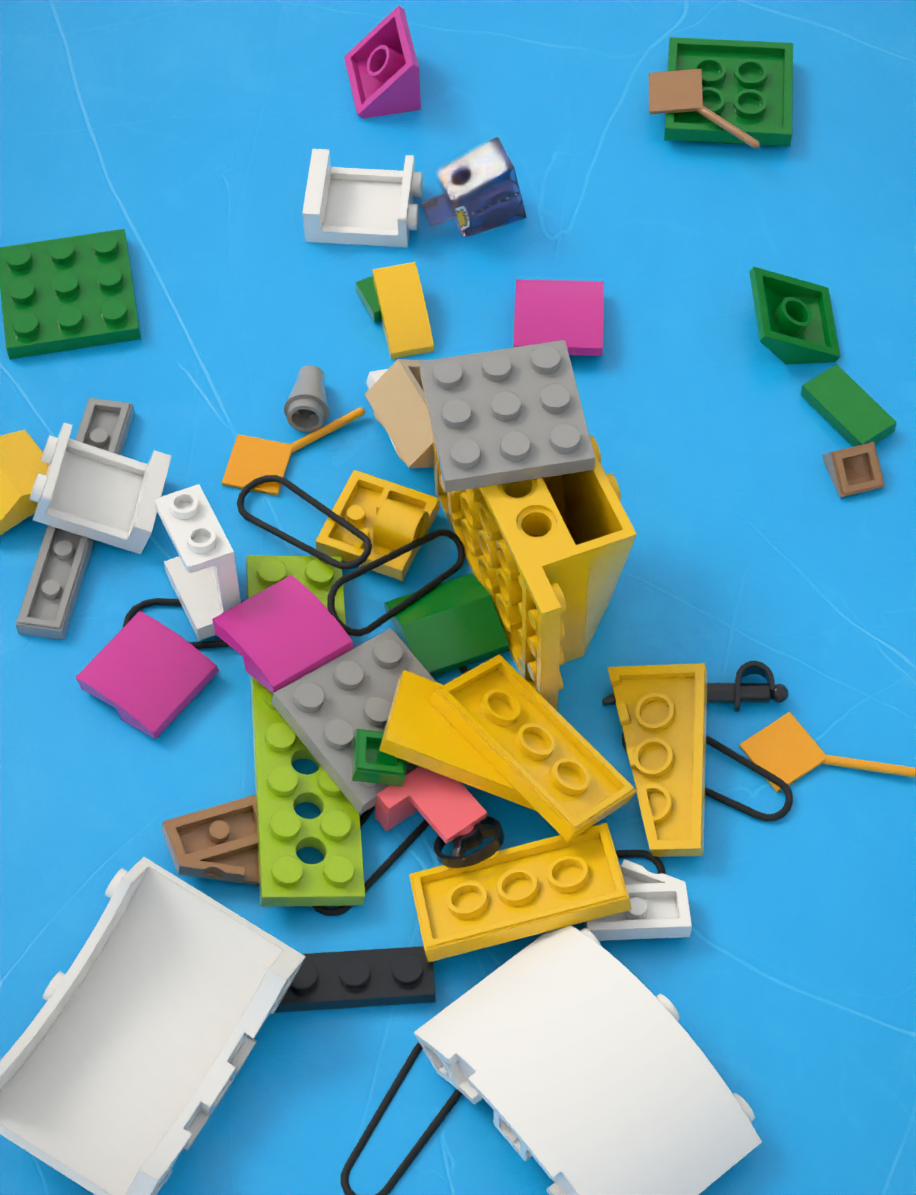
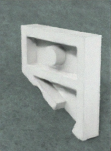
(657, 907)

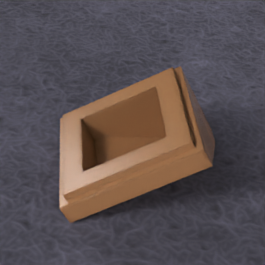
(854, 469)

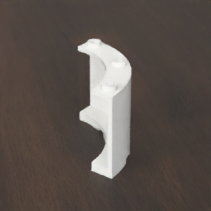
(141, 1034)
(590, 1073)

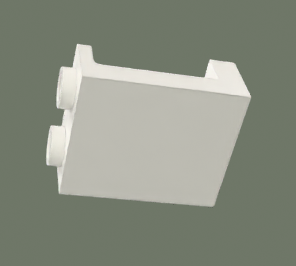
(360, 203)
(98, 492)
(206, 566)

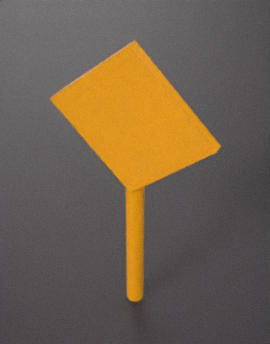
(261, 457)
(791, 753)

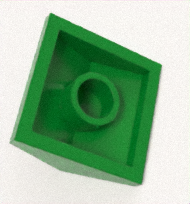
(794, 318)
(450, 625)

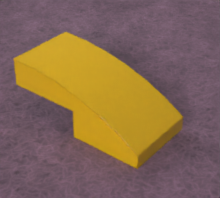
(403, 310)

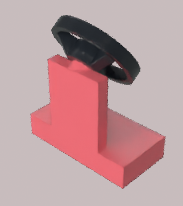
(447, 809)

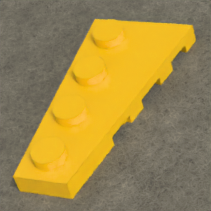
(666, 747)

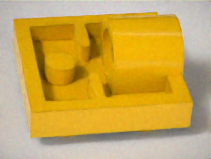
(386, 514)

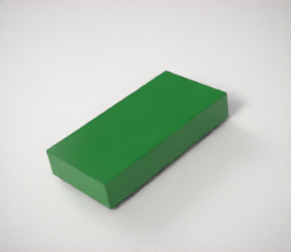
(848, 407)

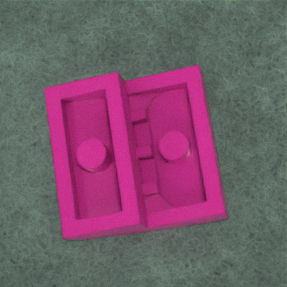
(560, 312)
(282, 633)
(147, 674)

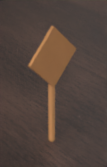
(683, 93)

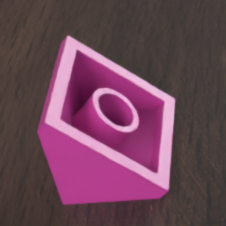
(385, 69)

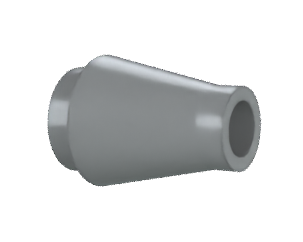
(307, 402)

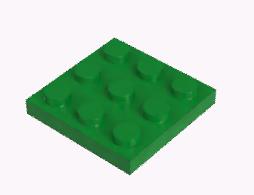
(741, 83)
(67, 294)

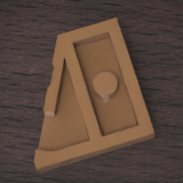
(216, 842)

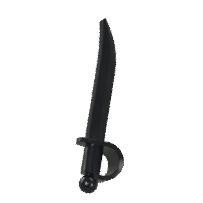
(740, 692)

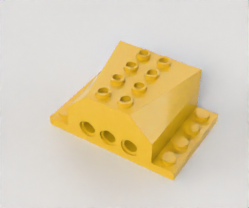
(546, 558)

